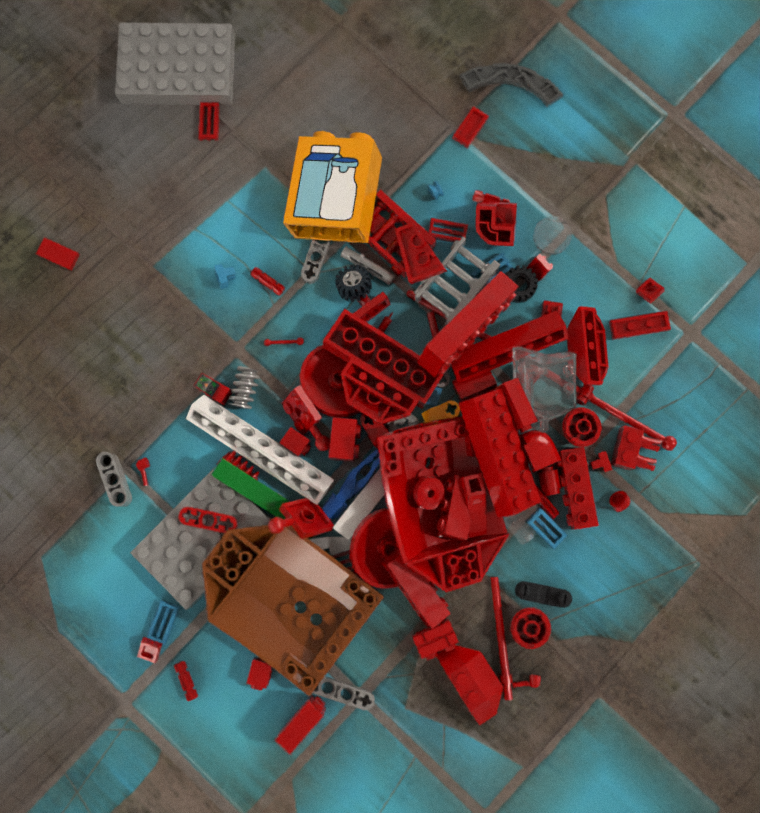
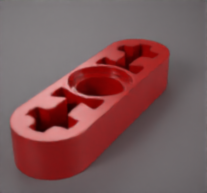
(192, 522)

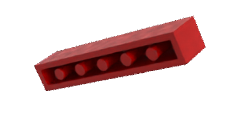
(498, 349)

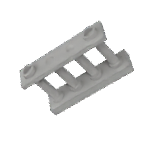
(476, 285)

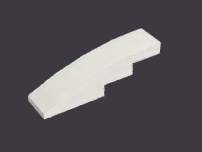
(361, 506)

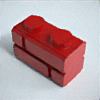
(433, 640)

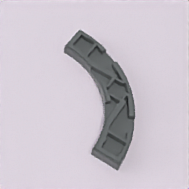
(512, 75)

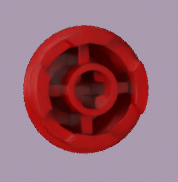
(581, 427)
(530, 628)

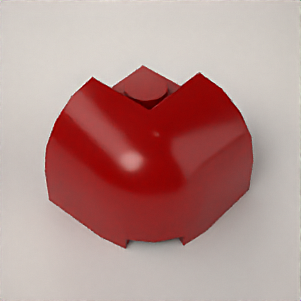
(496, 222)
(538, 449)

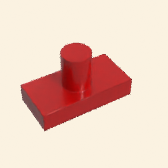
(373, 307)

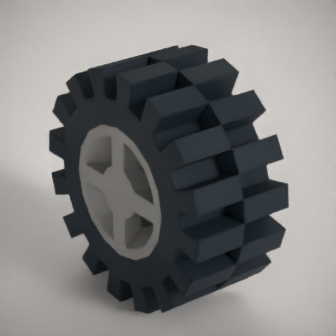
(346, 282)

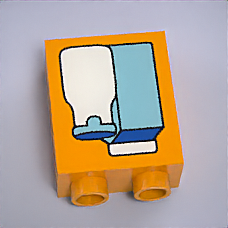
(333, 188)

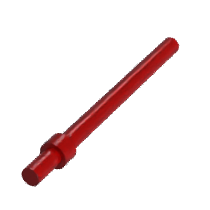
(506, 677)

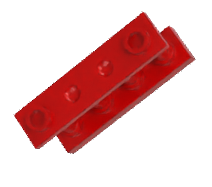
(397, 215)

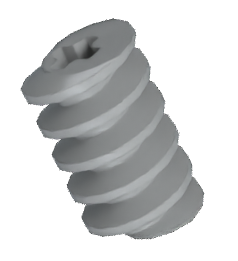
(244, 387)

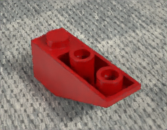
(476, 502)
(455, 515)

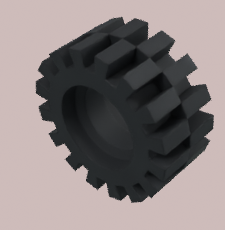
(530, 279)

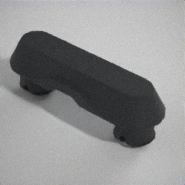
(543, 594)

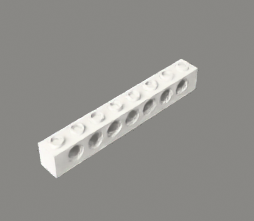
(259, 449)

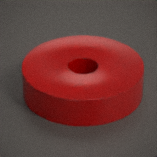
(421, 491)

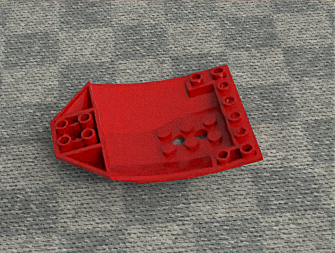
(451, 453)

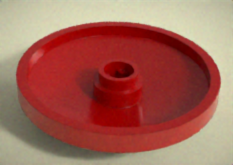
(323, 383)
(370, 545)

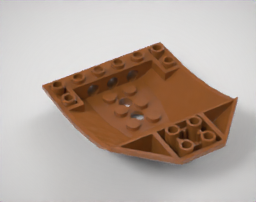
(253, 592)

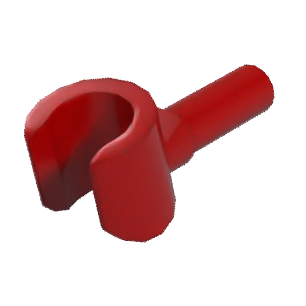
(142, 464)
(534, 681)

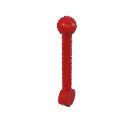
(300, 341)

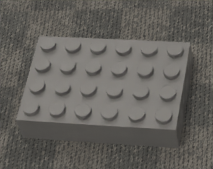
(175, 63)
(176, 551)

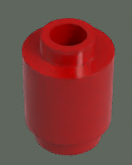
(549, 481)

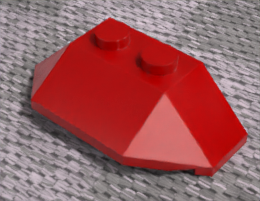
(589, 344)
(375, 394)
(473, 681)

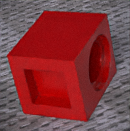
(296, 442)
(259, 674)

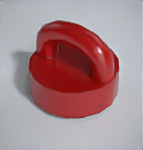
(619, 501)

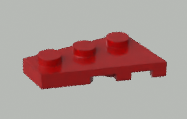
(417, 255)

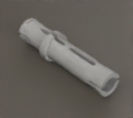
(371, 267)

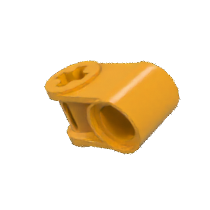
(439, 411)

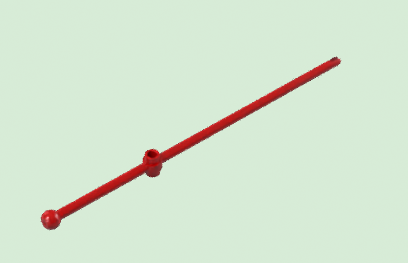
(584, 394)

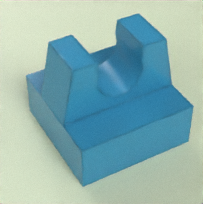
(224, 275)

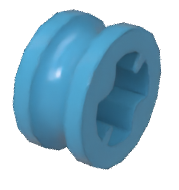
(435, 190)

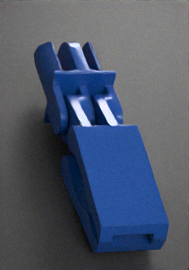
(336, 503)

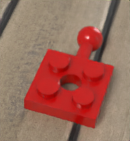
(305, 416)
(296, 515)

